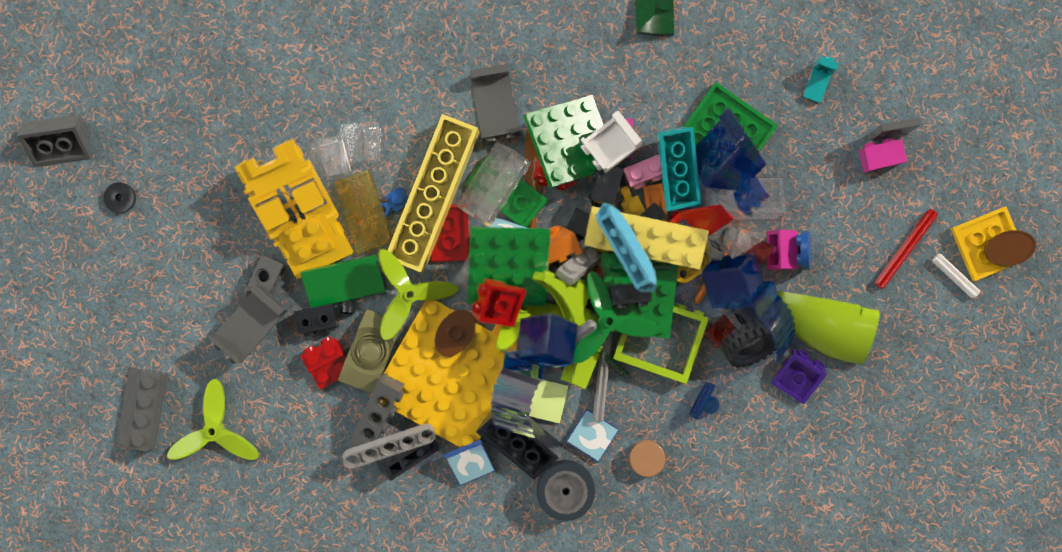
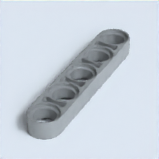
(381, 452)

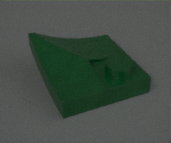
(654, 17)

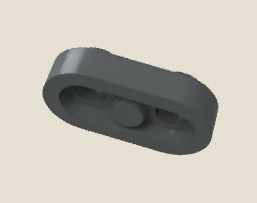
(714, 250)

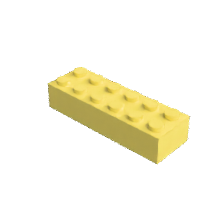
(658, 238)

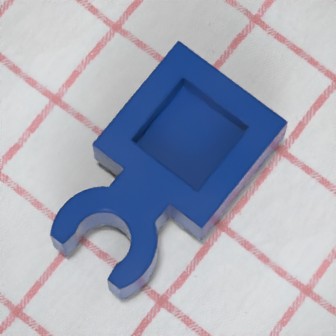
(396, 200)

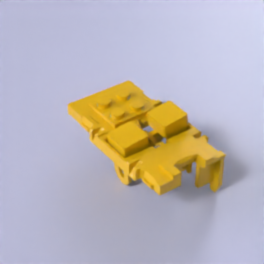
(310, 240)

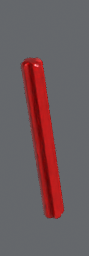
(906, 249)

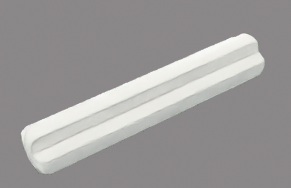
(955, 275)

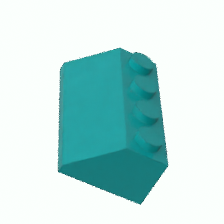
(679, 168)

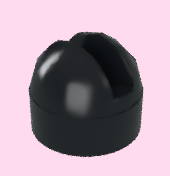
(347, 307)

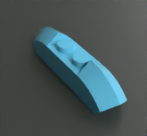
(627, 248)

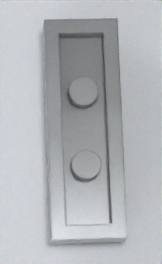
(578, 265)

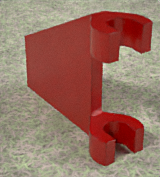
(707, 218)

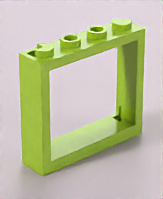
(681, 310)

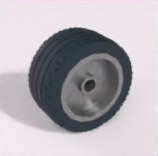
(565, 505)

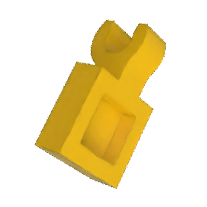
(631, 205)

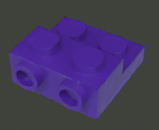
(799, 375)

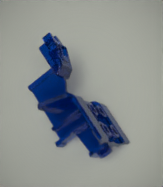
(731, 162)

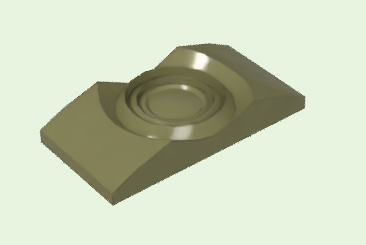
(367, 354)

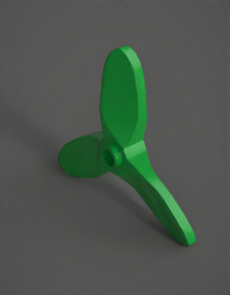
(624, 324)

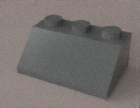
(55, 140)

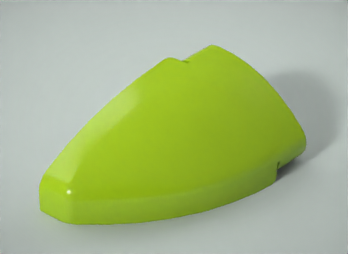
(833, 326)

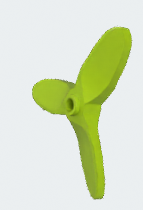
(400, 306)
(509, 335)
(213, 416)

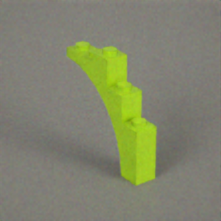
(572, 304)

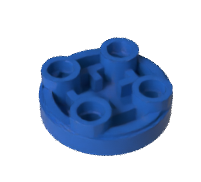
(805, 258)

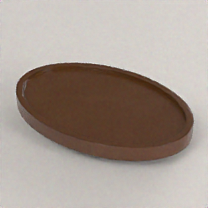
(1010, 248)
(454, 333)

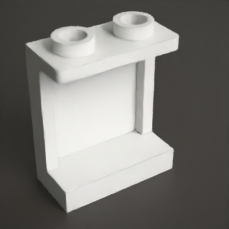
(611, 143)

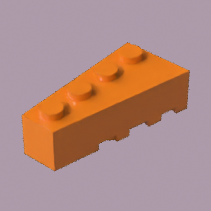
(562, 243)

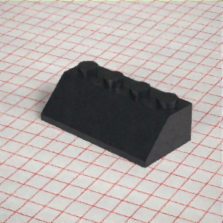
(526, 452)

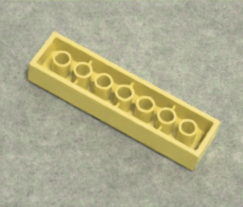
(433, 192)

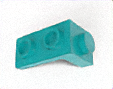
(819, 78)

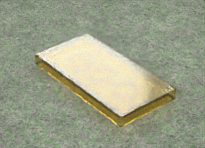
(363, 211)

